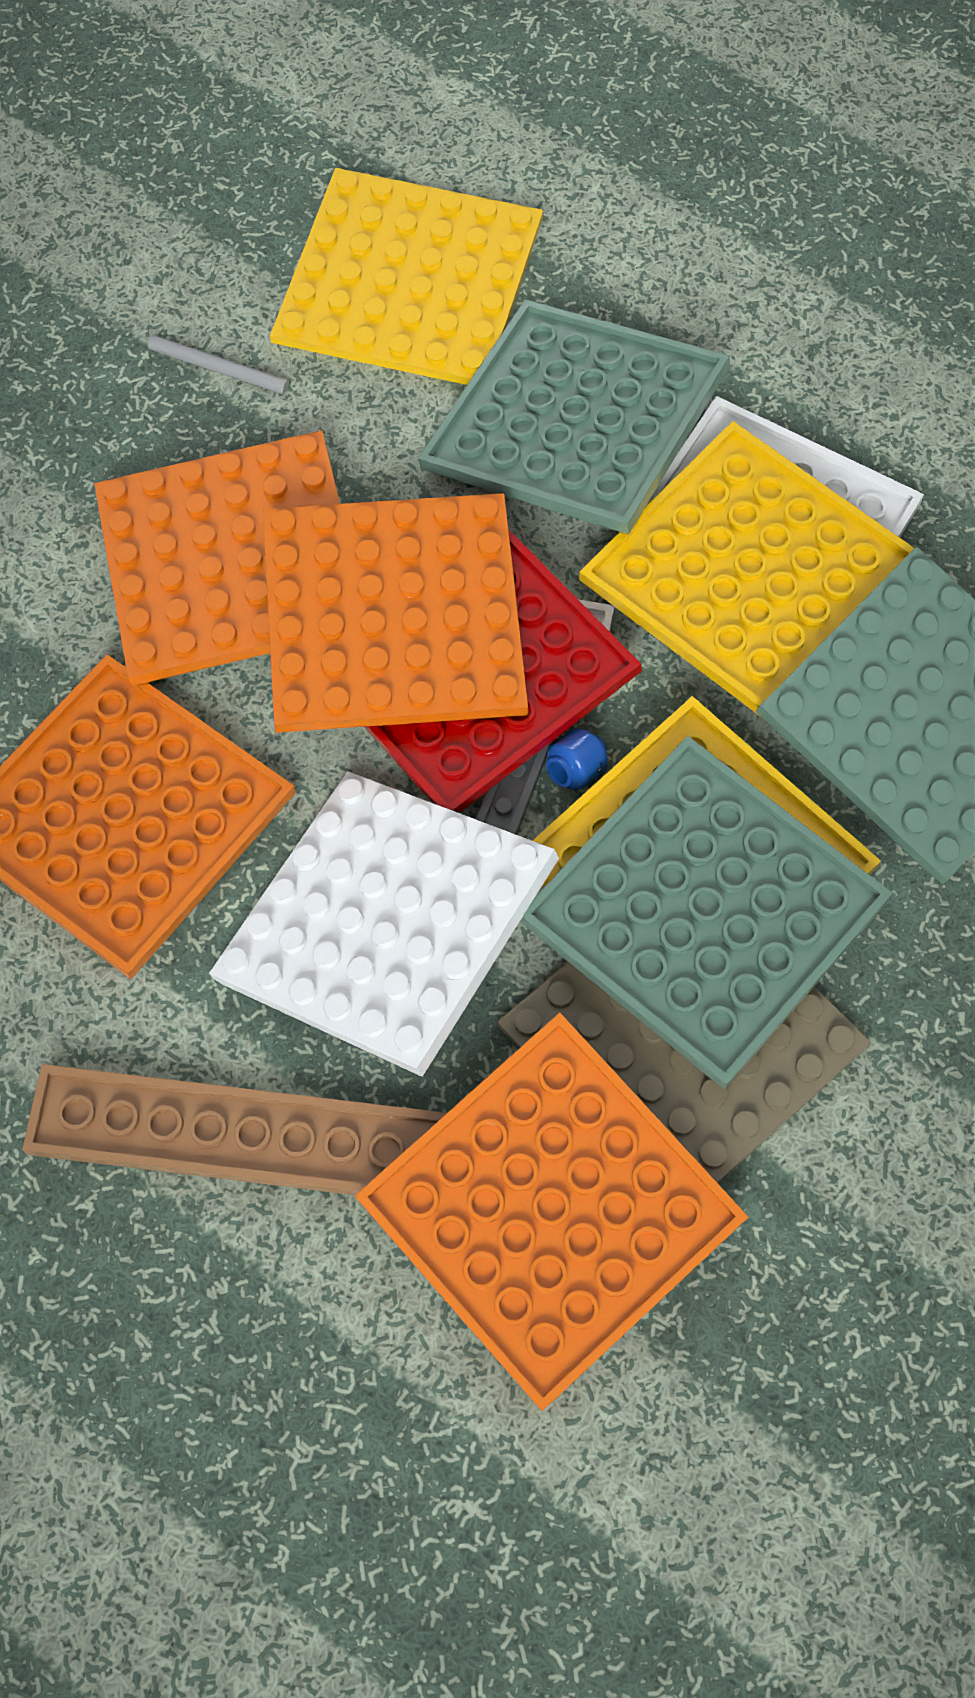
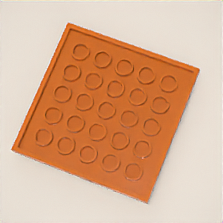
(193, 553)
(392, 613)
(127, 814)
(551, 1210)

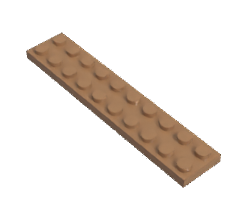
(217, 1130)

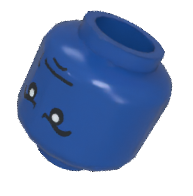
(576, 759)

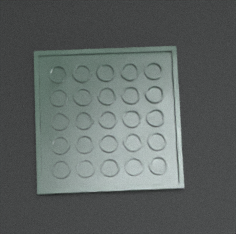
(575, 415)
(894, 712)
(705, 910)

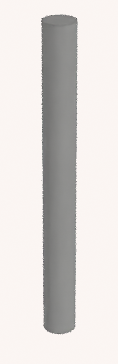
(218, 364)

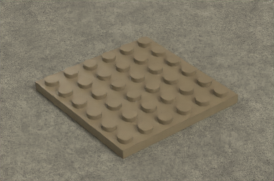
(710, 1122)

